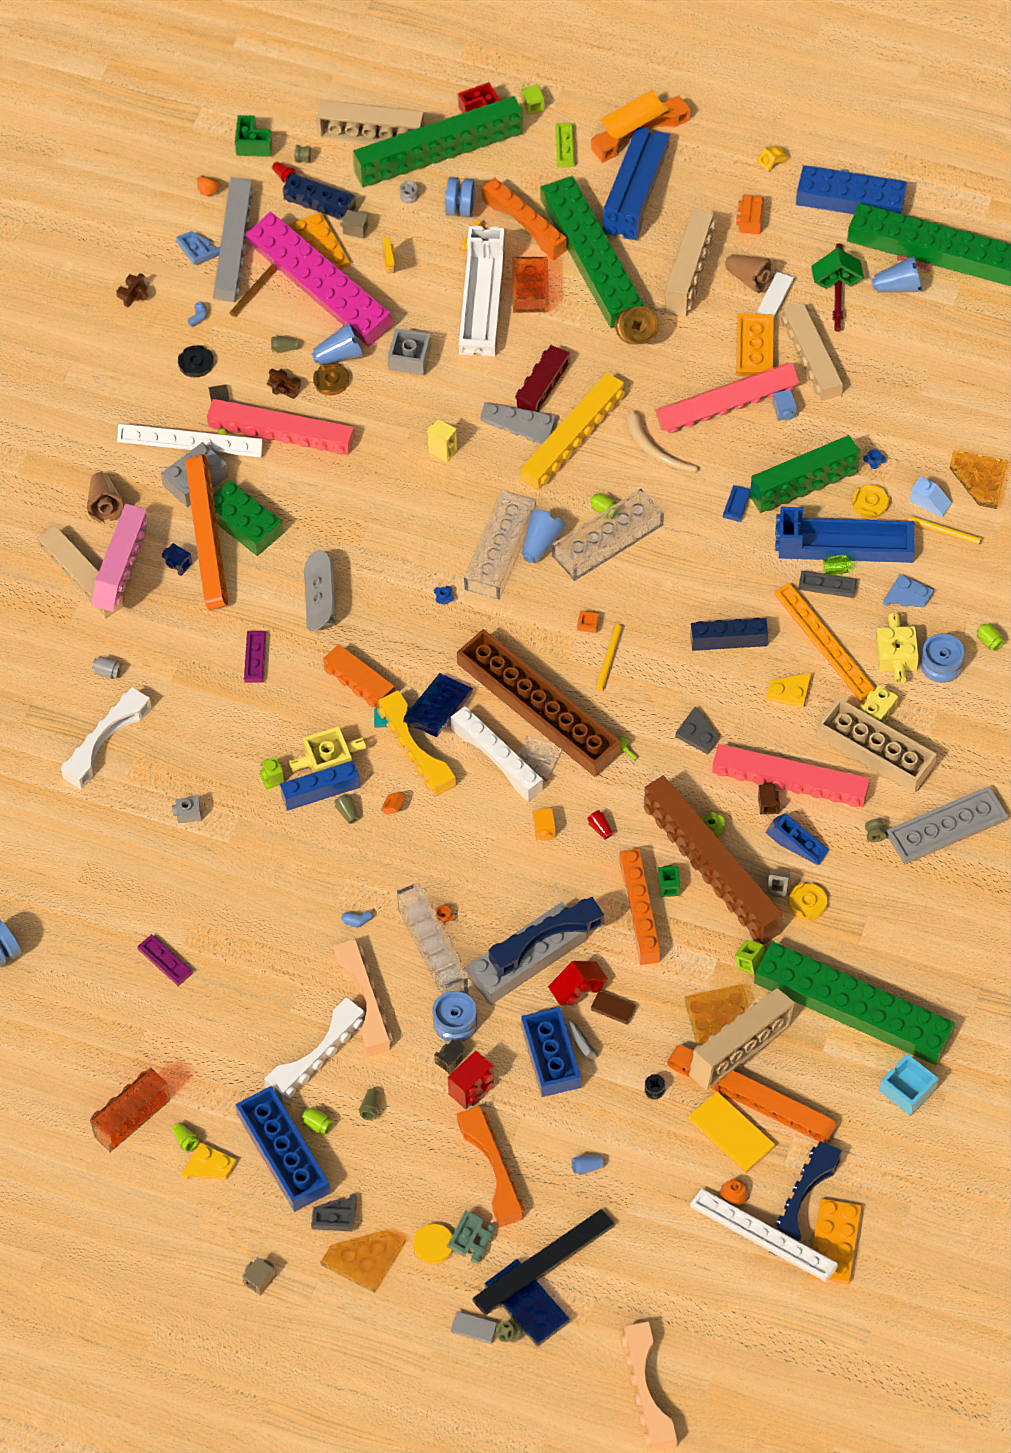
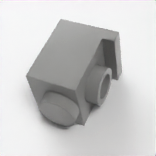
(187, 809)

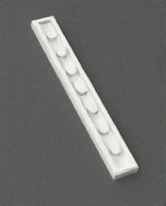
(189, 440)
(764, 1235)

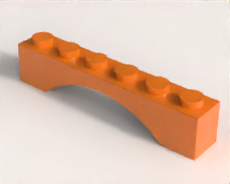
(607, 147)
(545, 235)
(640, 906)
(475, 1130)

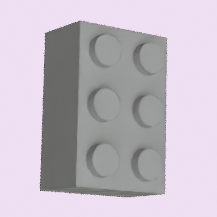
(175, 476)

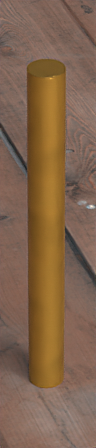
(243, 301)

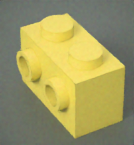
(442, 440)
(880, 704)

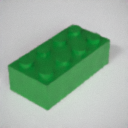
(246, 518)

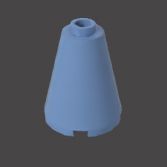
(898, 278)
(338, 347)
(540, 534)

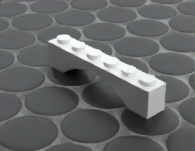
(129, 710)
(474, 731)
(288, 1077)

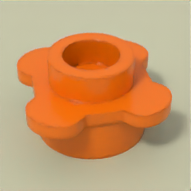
(444, 909)

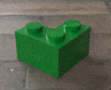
(250, 140)
(835, 267)

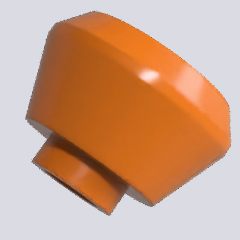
(207, 185)
(734, 1192)

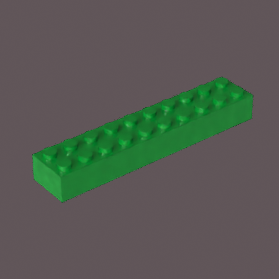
(438, 141)
(931, 243)
(589, 248)
(854, 1003)

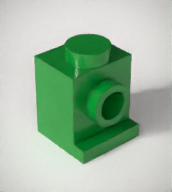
(669, 881)

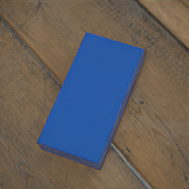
(736, 503)

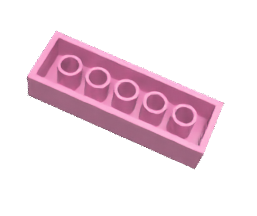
(120, 557)

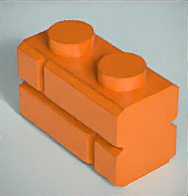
(751, 214)

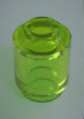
(836, 565)

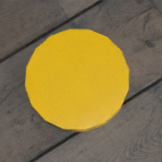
(870, 501)
(807, 901)
(431, 1244)

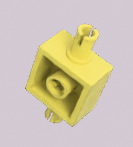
(896, 649)
(326, 750)

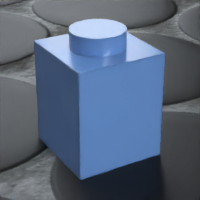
(784, 405)

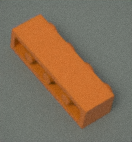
(357, 676)

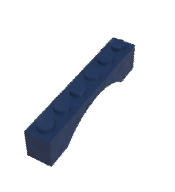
(579, 918)
(821, 1167)

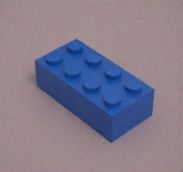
(550, 1052)

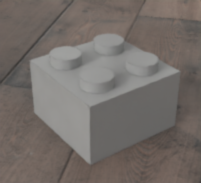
(409, 351)

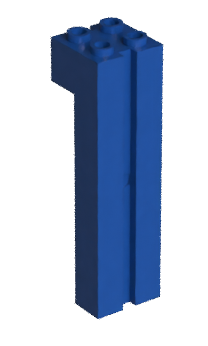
(634, 183)
(833, 537)

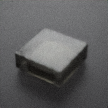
(219, 392)

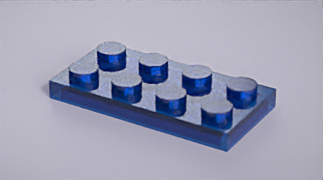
(437, 705)
(533, 1309)

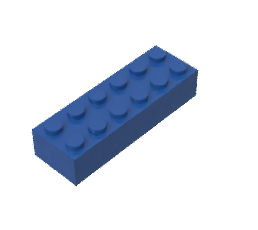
(845, 190)
(282, 1148)

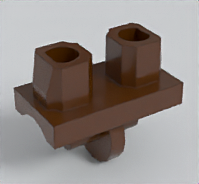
(135, 291)
(281, 383)

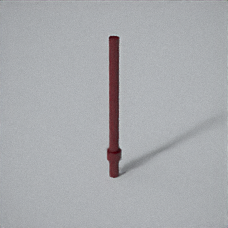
(838, 313)

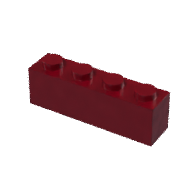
(543, 379)

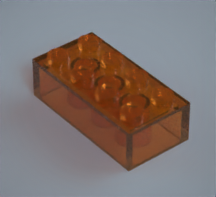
(130, 1109)

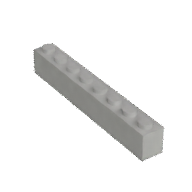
(232, 240)

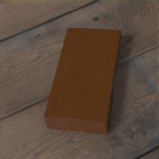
(613, 1007)

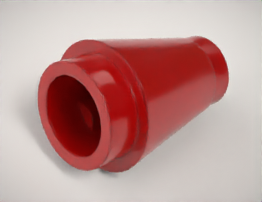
(283, 171)
(600, 824)

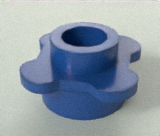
(874, 454)
(443, 599)

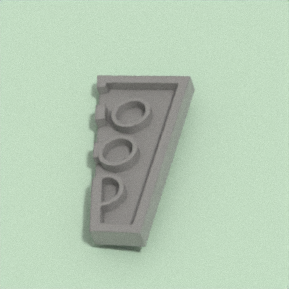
(522, 422)

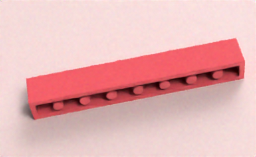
(726, 396)
(280, 426)
(790, 775)

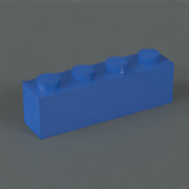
(320, 785)

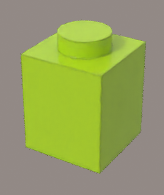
(532, 99)

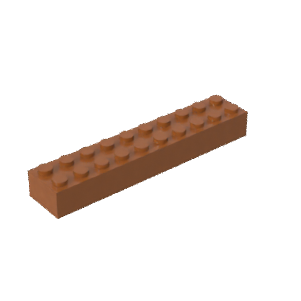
(539, 702)
(712, 860)

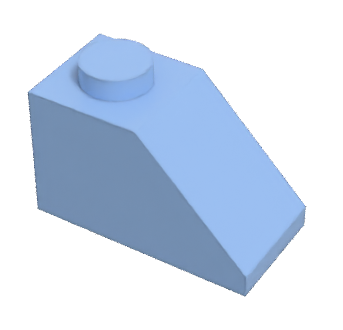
(929, 496)

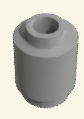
(106, 667)

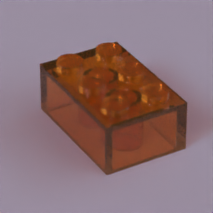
(530, 284)

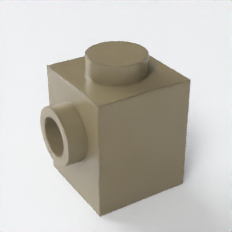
(354, 224)
(778, 882)
(258, 1275)

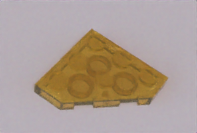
(980, 476)
(714, 1010)
(364, 1258)

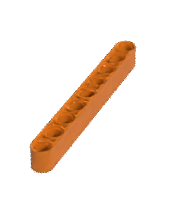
(206, 532)
(762, 1099)

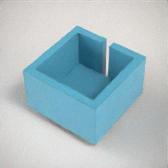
(908, 1084)

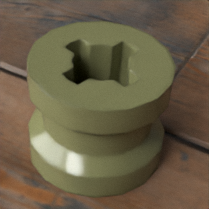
(302, 153)
(875, 830)
(504, 1328)

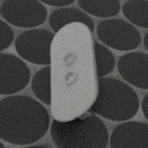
(319, 590)

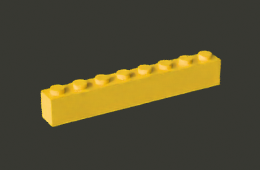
(572, 431)

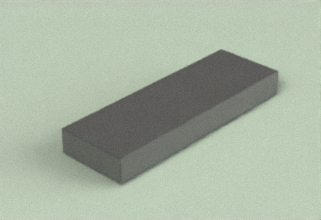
(827, 584)

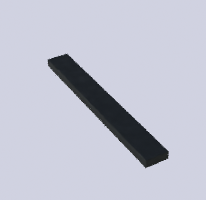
(542, 1262)

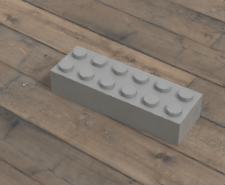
(538, 958)

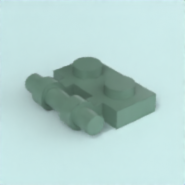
(465, 1233)

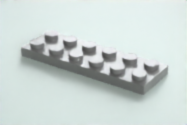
(946, 825)

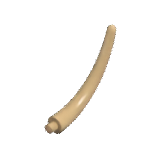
(644, 443)

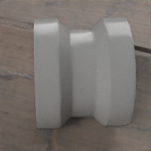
(410, 188)

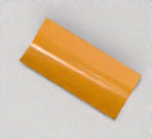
(633, 115)

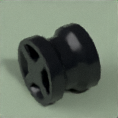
(657, 1091)

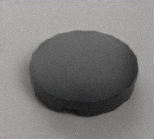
(195, 361)

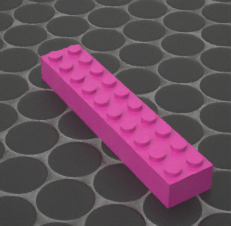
(319, 278)

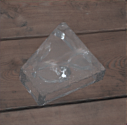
(540, 756)

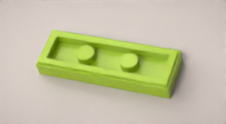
(564, 145)

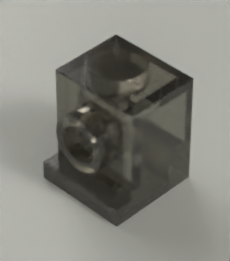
(450, 1056)

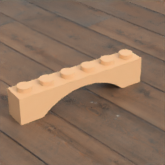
(373, 1032)
(659, 1427)

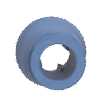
(584, 1164)

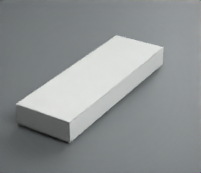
(775, 294)

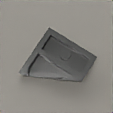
(697, 732)
(335, 1215)

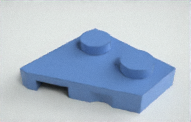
(908, 593)

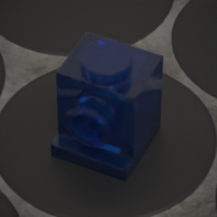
(177, 558)

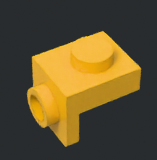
(771, 155)

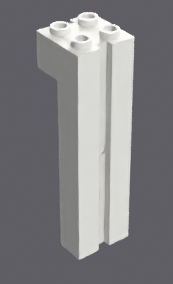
(482, 291)

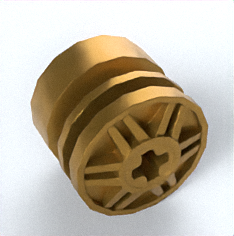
(646, 326)

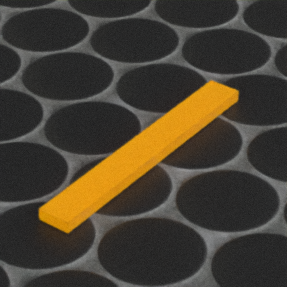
(824, 642)

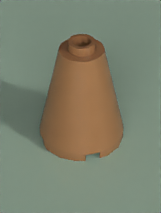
(752, 271)
(103, 499)

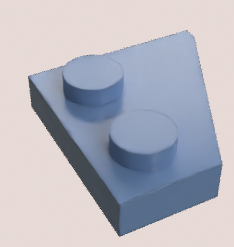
(196, 247)

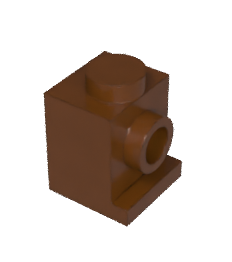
(768, 799)

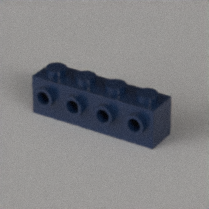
(318, 196)
(729, 634)

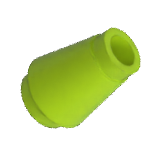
(186, 1139)

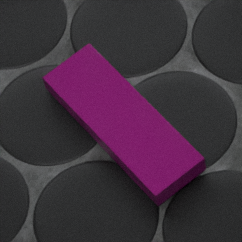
(255, 657)
(165, 960)

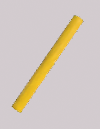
(945, 530)
(608, 658)

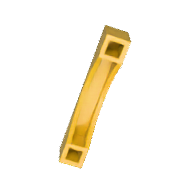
(435, 772)

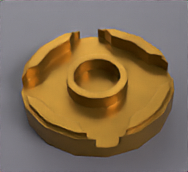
(331, 379)

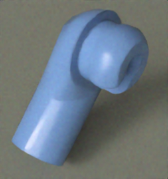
(200, 314)
(356, 920)

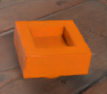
(587, 621)
(393, 803)

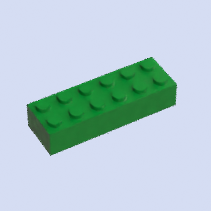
(804, 474)

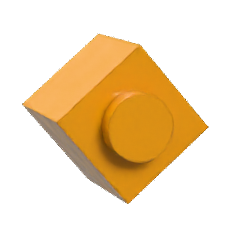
(544, 824)

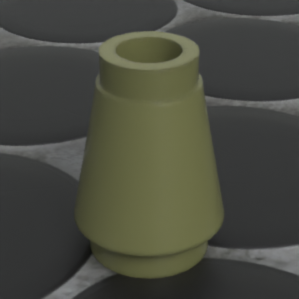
(283, 344)
(346, 807)
(370, 1105)

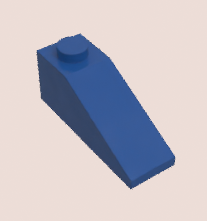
(796, 839)

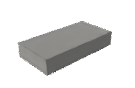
(581, 1040)
(474, 1327)

